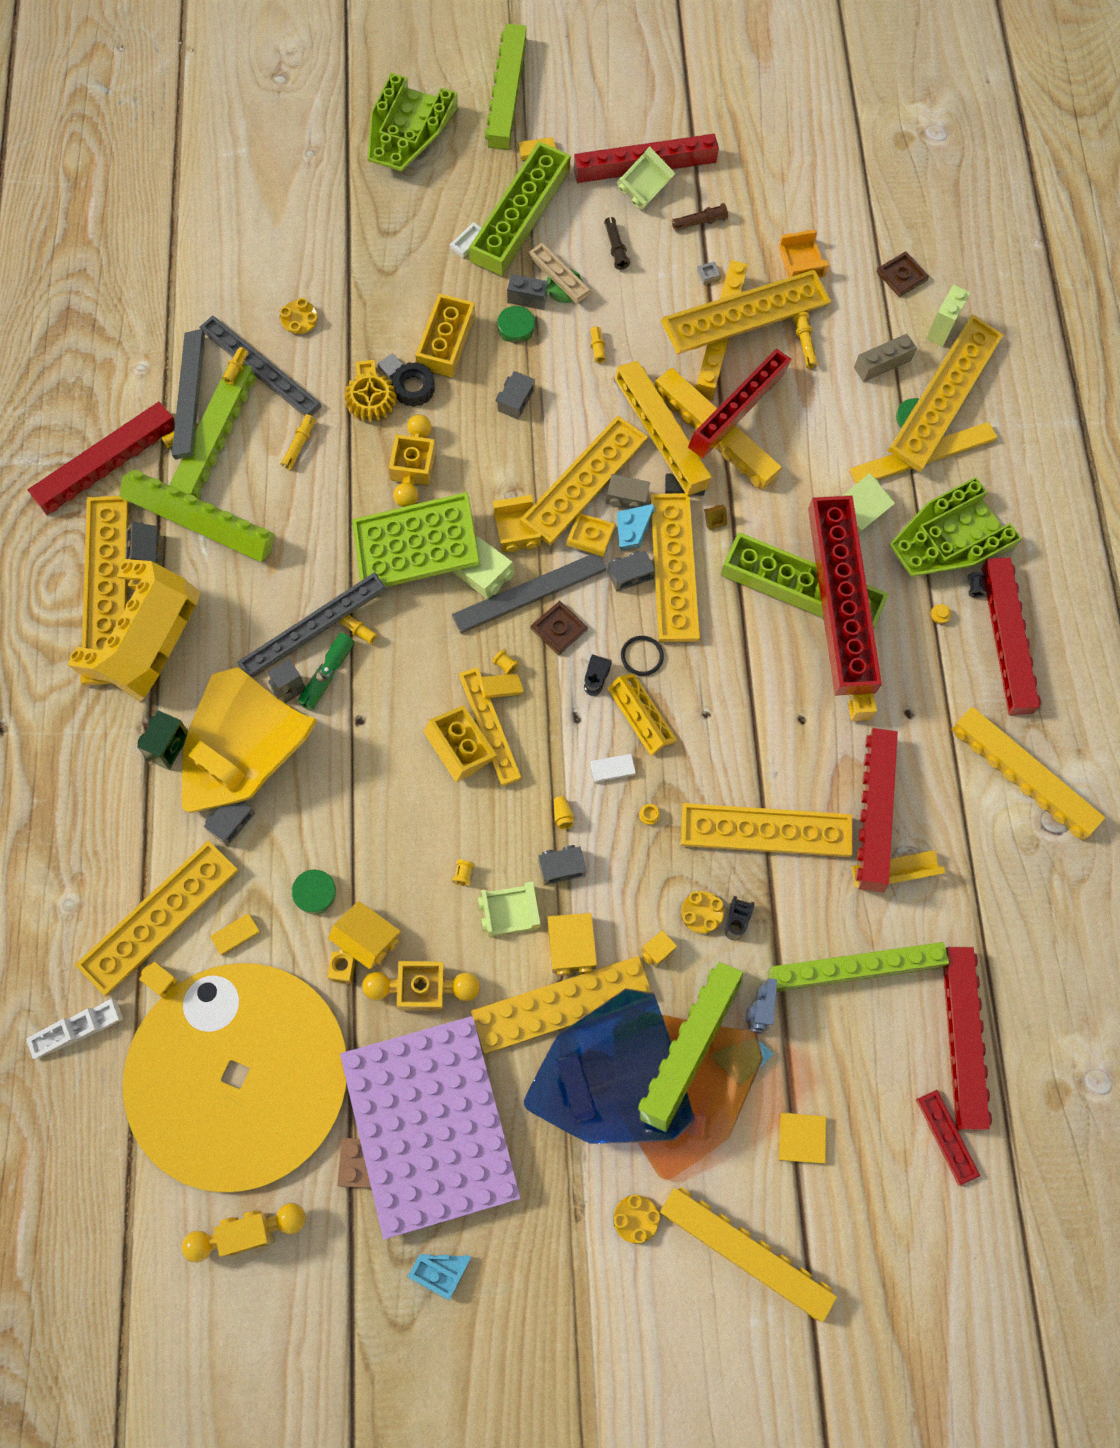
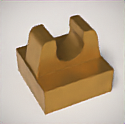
(716, 516)

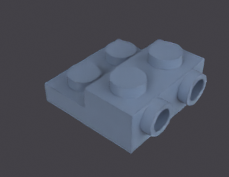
(762, 1010)

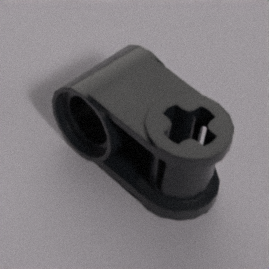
(596, 672)
(739, 914)

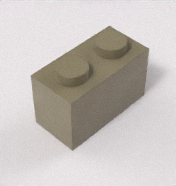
(627, 492)

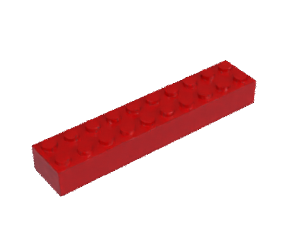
(844, 596)

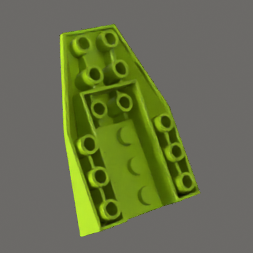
(406, 122)
(953, 533)

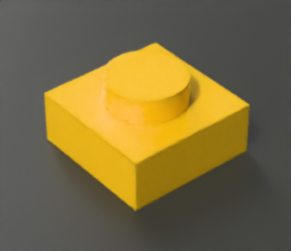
(365, 367)

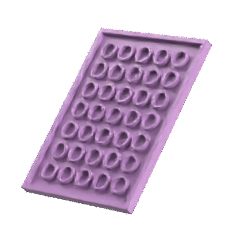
(429, 1127)

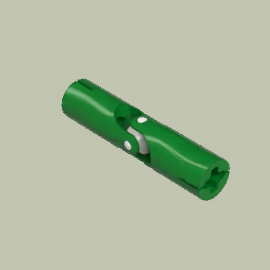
(333, 660)

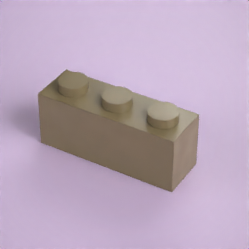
(885, 357)

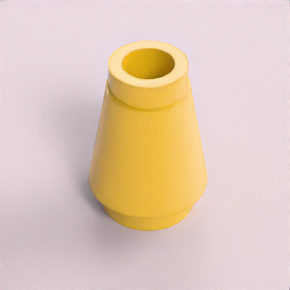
(562, 813)

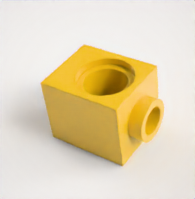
(862, 707)
(658, 949)
(344, 976)
(158, 979)

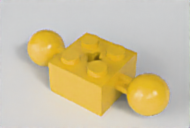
(412, 460)
(410, 974)
(243, 1234)

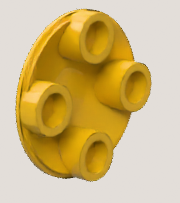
(298, 316)
(702, 912)
(636, 1219)

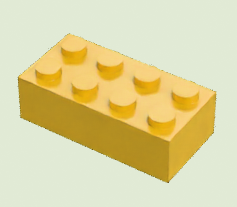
(446, 334)

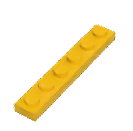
(490, 727)

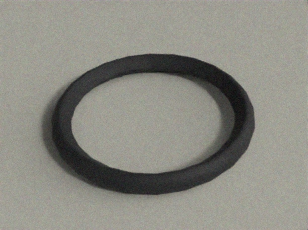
(641, 673)

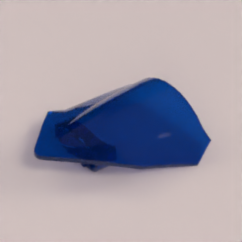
(603, 1071)

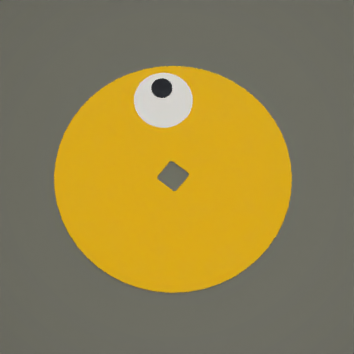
(177, 1067)

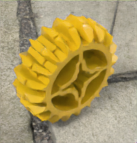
(360, 391)

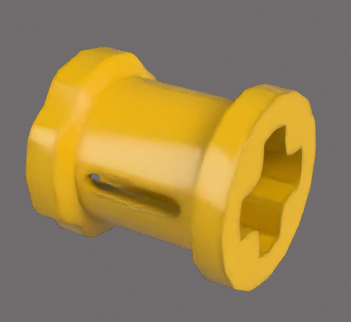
(505, 662)
(463, 873)

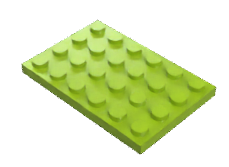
(417, 540)

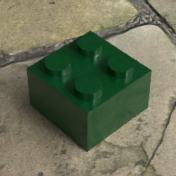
(163, 740)

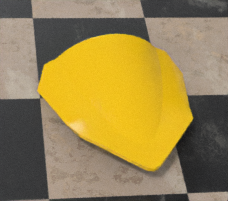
(237, 741)

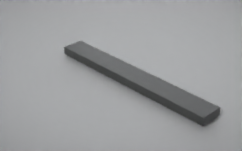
(262, 368)
(188, 394)
(528, 592)
(312, 625)

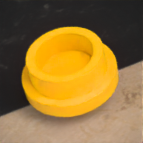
(940, 613)
(649, 814)

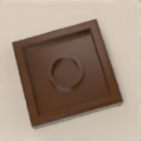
(902, 274)
(559, 627)

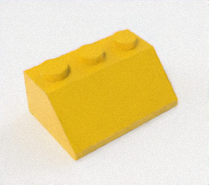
(459, 743)

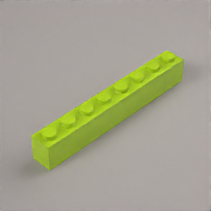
(507, 86)
(212, 432)
(196, 515)
(859, 966)
(691, 1046)

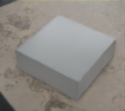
(709, 273)
(389, 365)

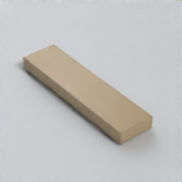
(559, 273)

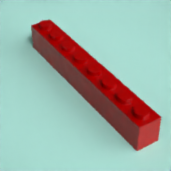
(617, 161)
(739, 403)
(102, 458)
(1010, 637)
(877, 811)
(965, 1040)

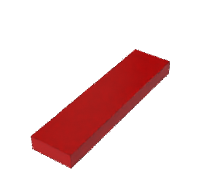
(948, 1137)

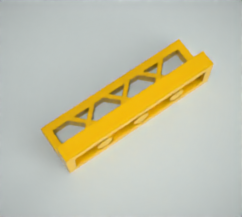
(640, 714)
(909, 867)

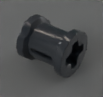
(977, 584)

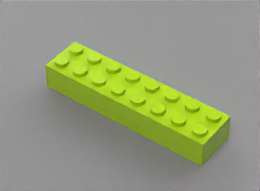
(519, 208)
(783, 576)

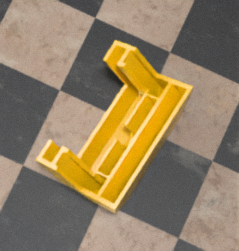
(143, 632)

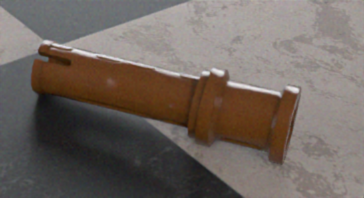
(708, 215)

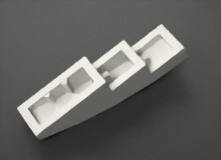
(74, 1029)

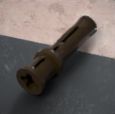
(618, 249)

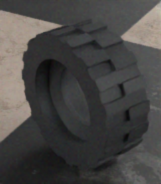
(413, 370)

